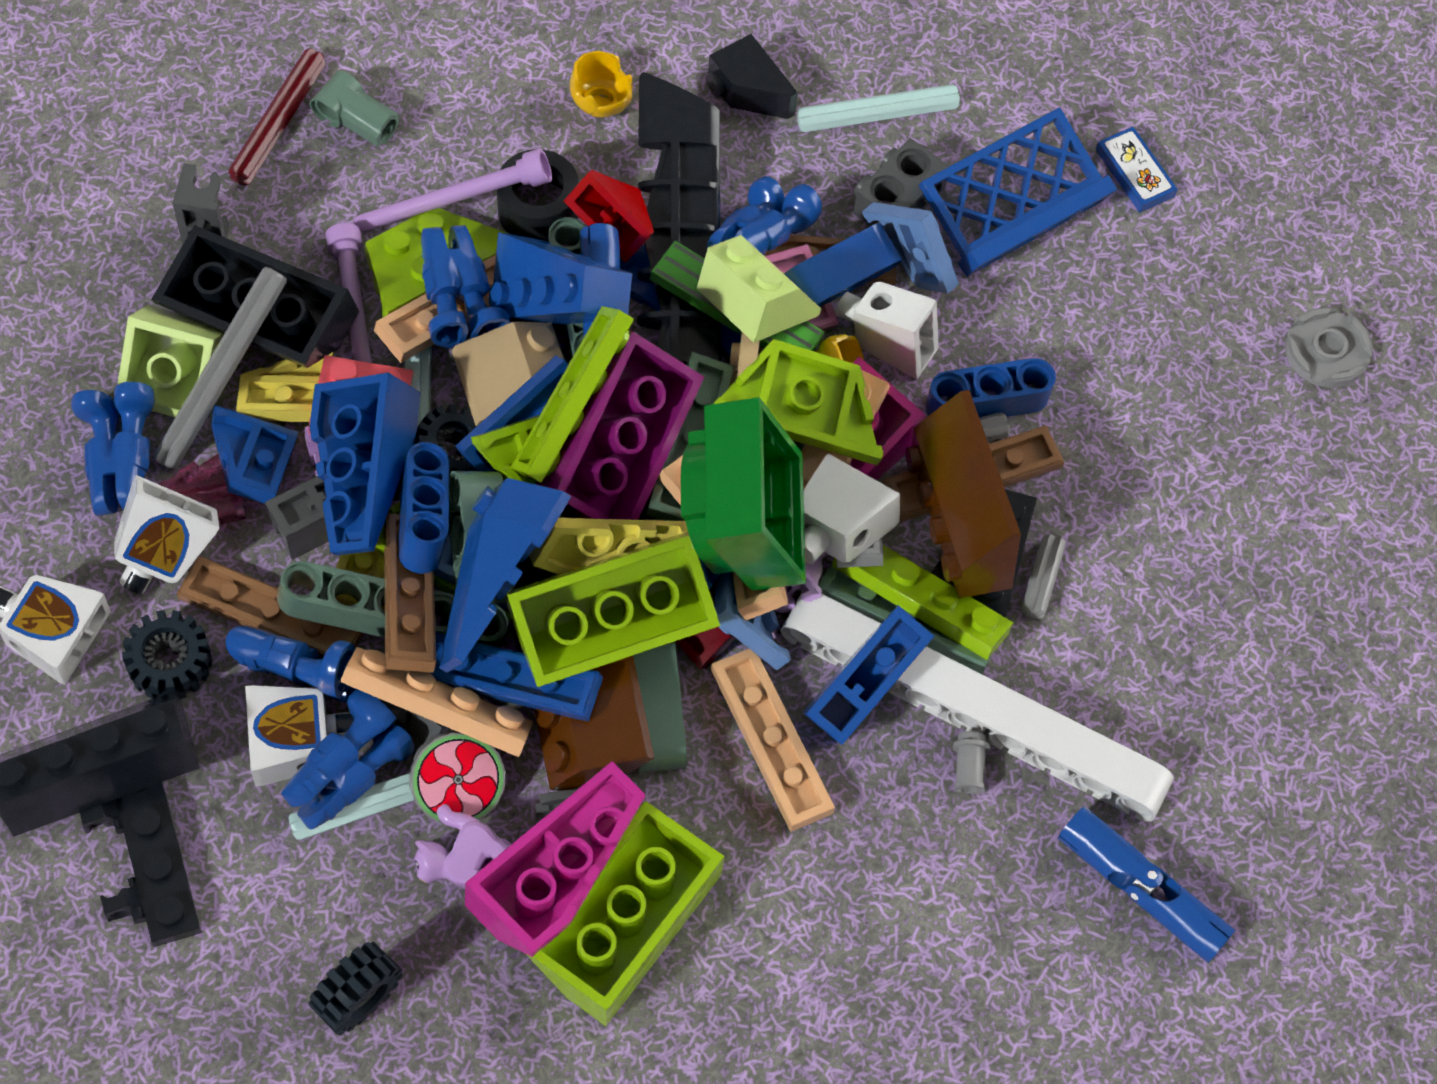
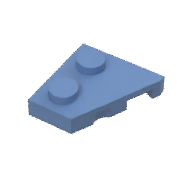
(918, 243)
(753, 633)

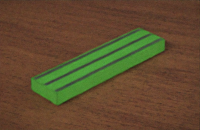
(680, 273)

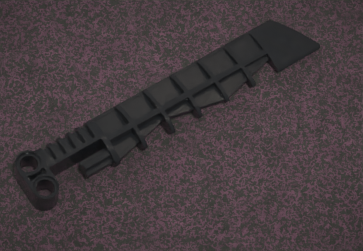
(680, 206)

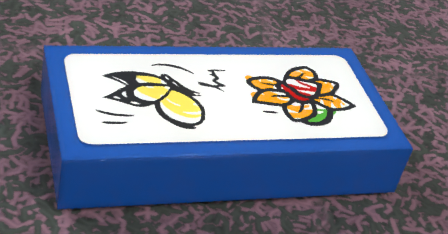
(1136, 169)

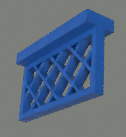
(1042, 216)

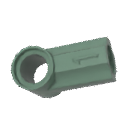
(345, 103)

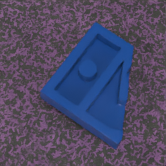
(252, 453)

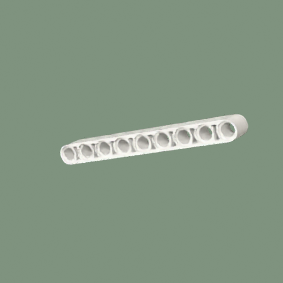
(990, 708)

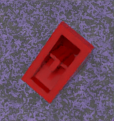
(614, 203)

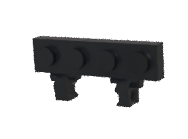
(160, 885)

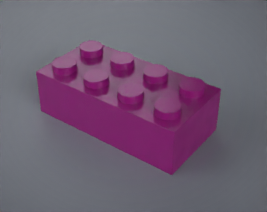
(625, 433)

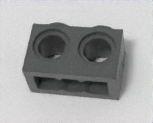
(894, 184)

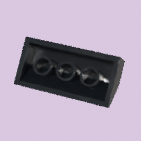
(216, 275)
(95, 763)

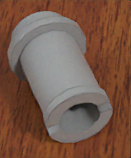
(970, 762)

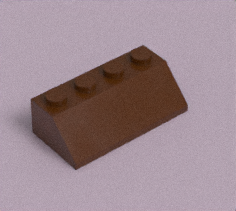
(964, 498)
(615, 732)

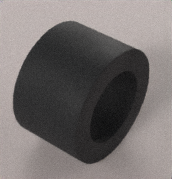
(531, 220)

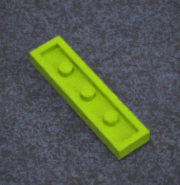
(580, 380)
(933, 602)

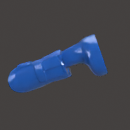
(770, 215)
(458, 275)
(110, 457)
(292, 659)
(332, 770)

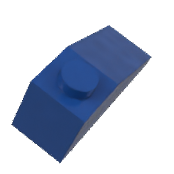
(868, 675)

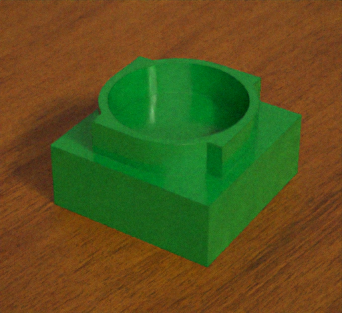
(745, 495)

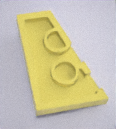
(587, 541)

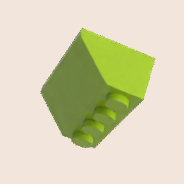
(612, 609)
(630, 913)

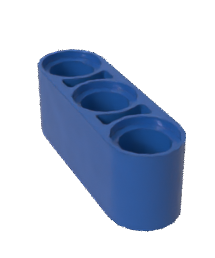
(846, 265)
(1005, 379)
(424, 507)

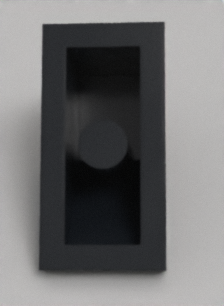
(750, 80)

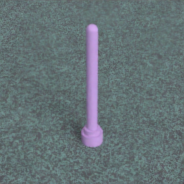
(531, 169)
(344, 243)

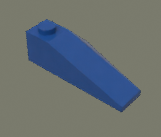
(363, 447)
(504, 532)

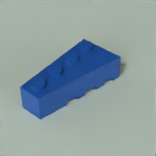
(553, 284)

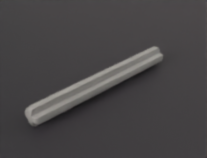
(220, 368)

